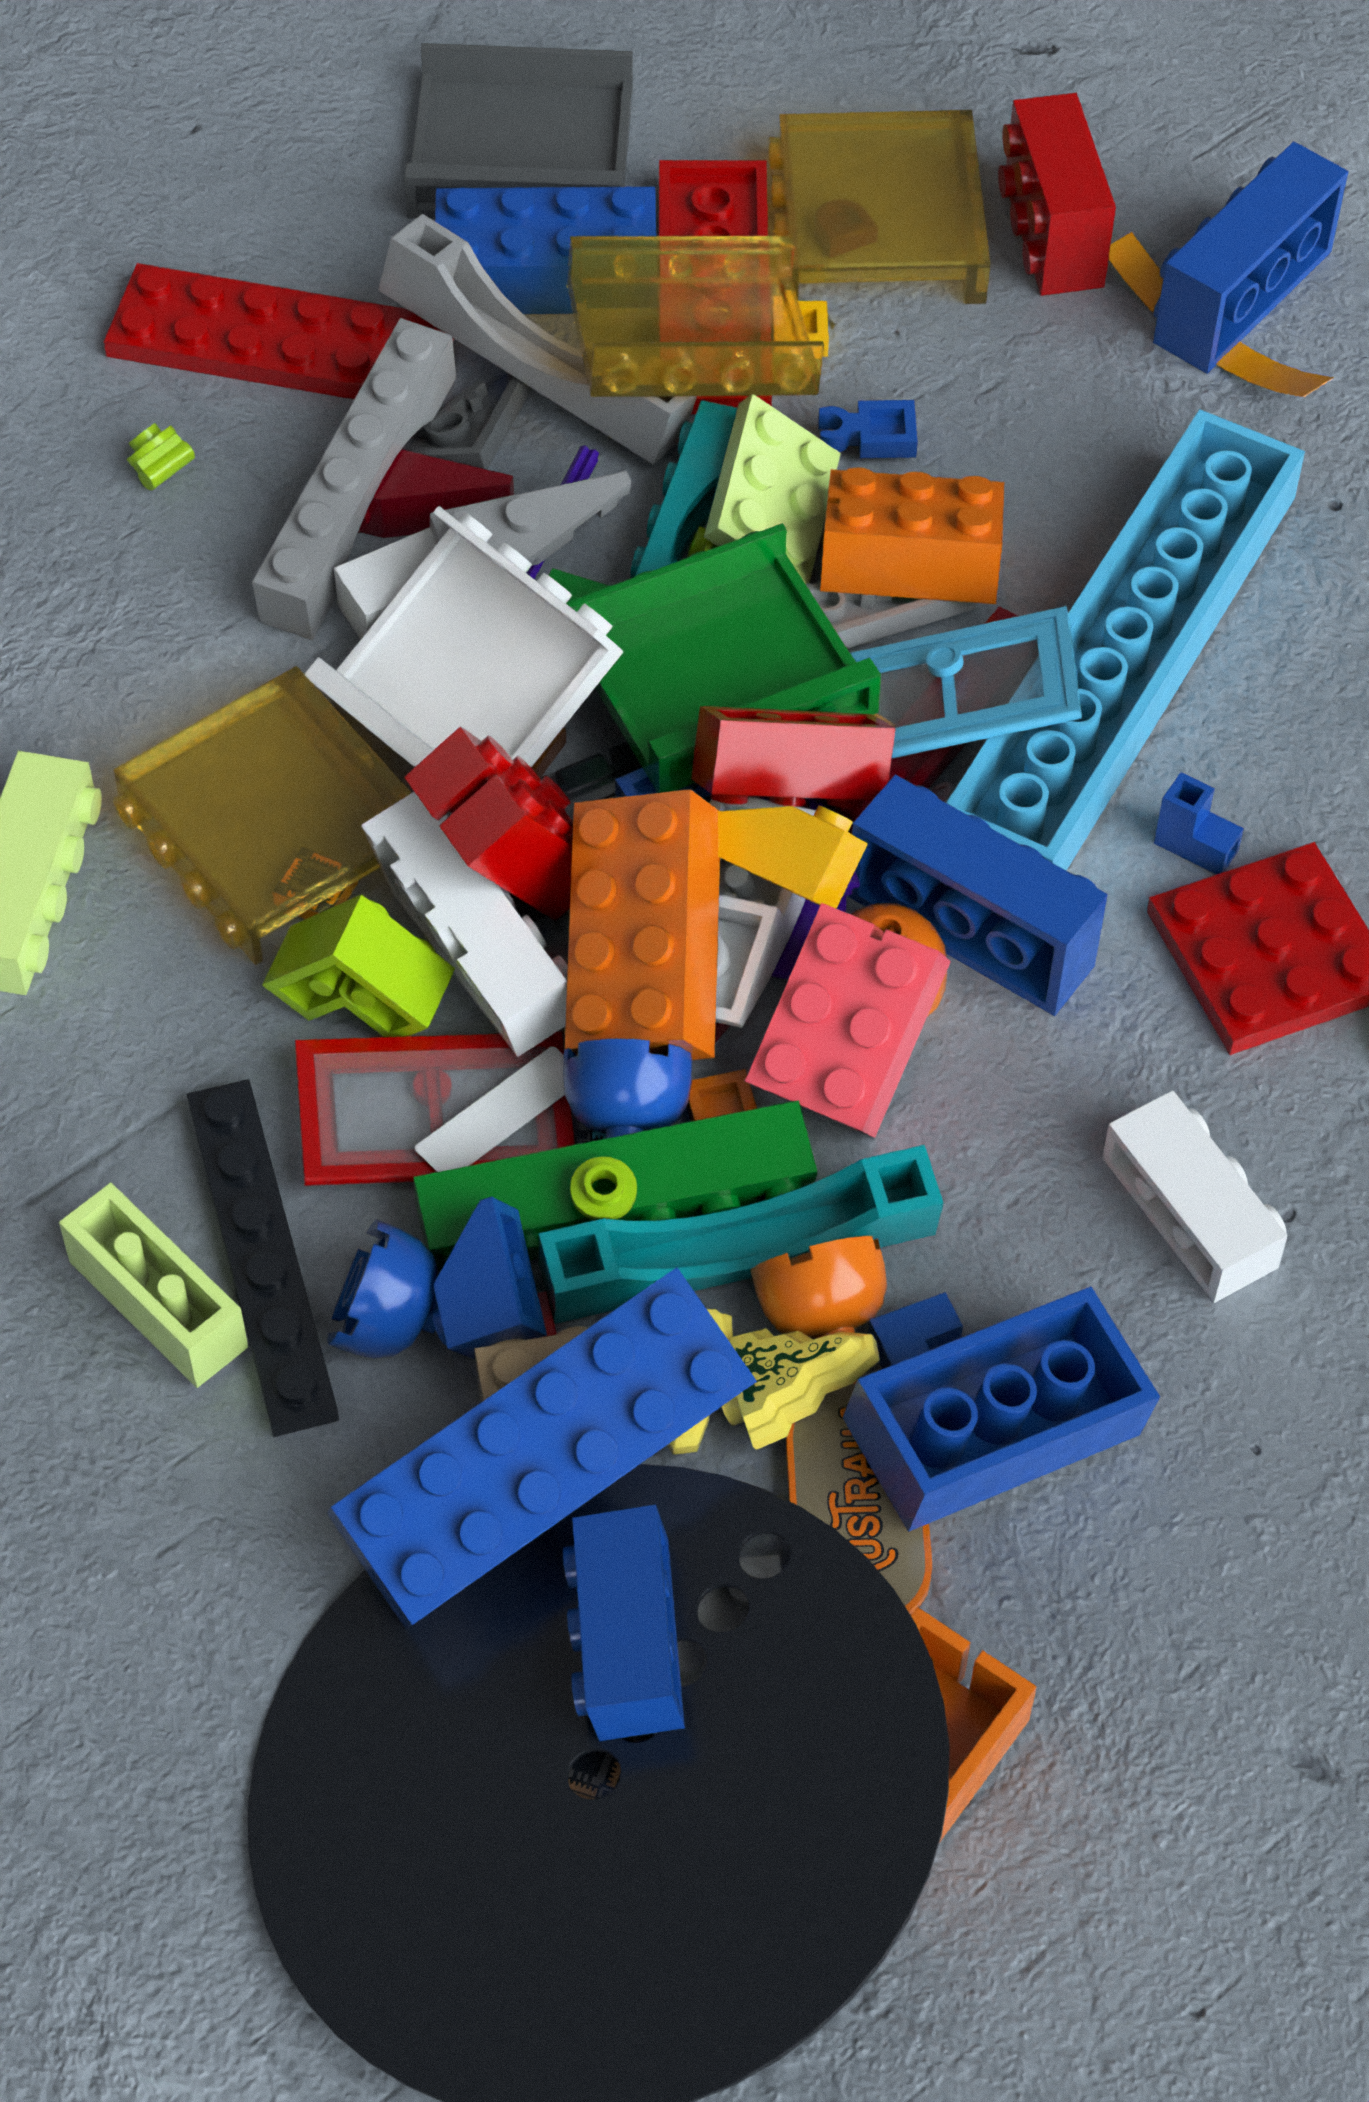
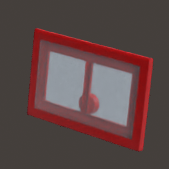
(381, 1096)

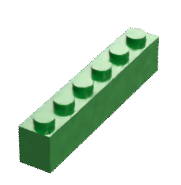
(677, 1171)

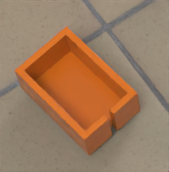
(913, 536)
(979, 1719)

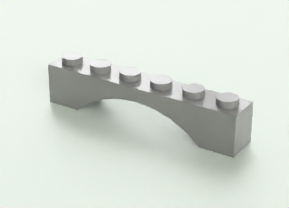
(447, 286)
(394, 402)

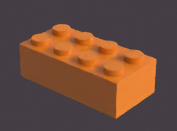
(644, 922)

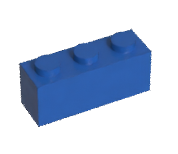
(624, 1624)

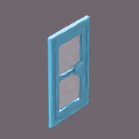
(977, 681)

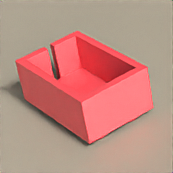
(848, 1020)

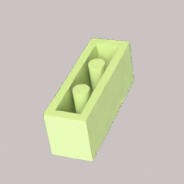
(154, 1284)

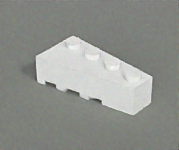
(471, 925)

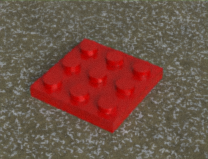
(1268, 946)

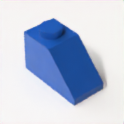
(487, 1284)

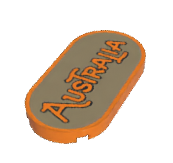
(839, 1487)

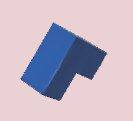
(1192, 830)
(915, 1329)

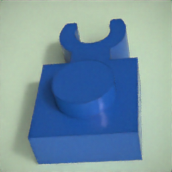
(878, 428)

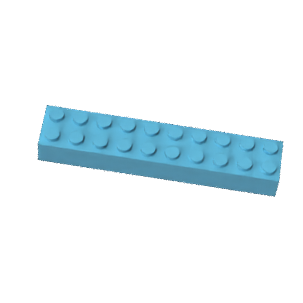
(1138, 633)

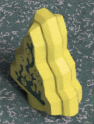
(793, 1377)

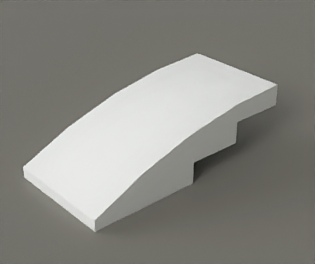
(752, 931)

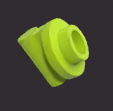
(158, 455)

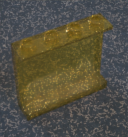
(881, 198)
(690, 316)
(260, 807)

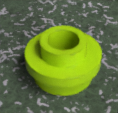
(599, 1206)

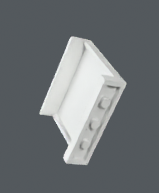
(473, 650)

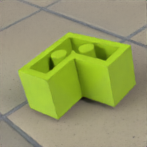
(363, 963)

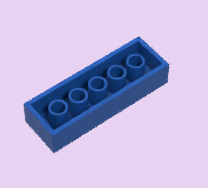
(540, 1447)

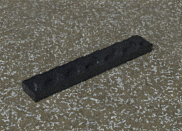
(262, 1259)

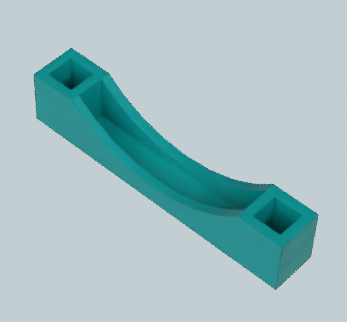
(687, 488)
(610, 1260)

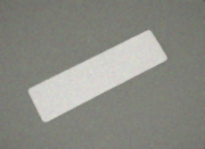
(496, 1114)

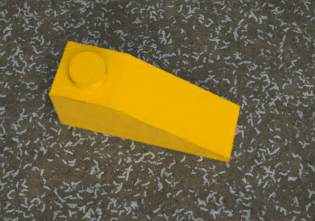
(793, 849)

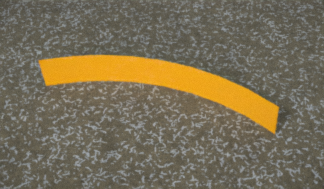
(1144, 279)

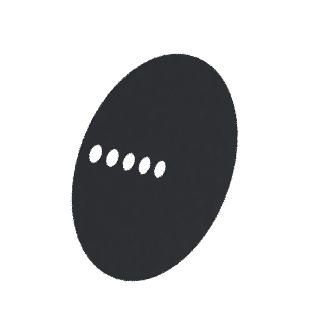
(622, 1945)

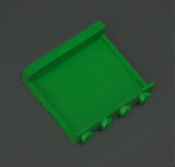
(720, 633)

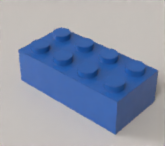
(526, 233)
(1248, 256)
(984, 894)
(999, 1407)

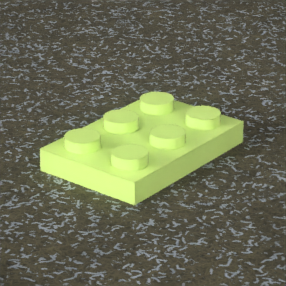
(770, 478)

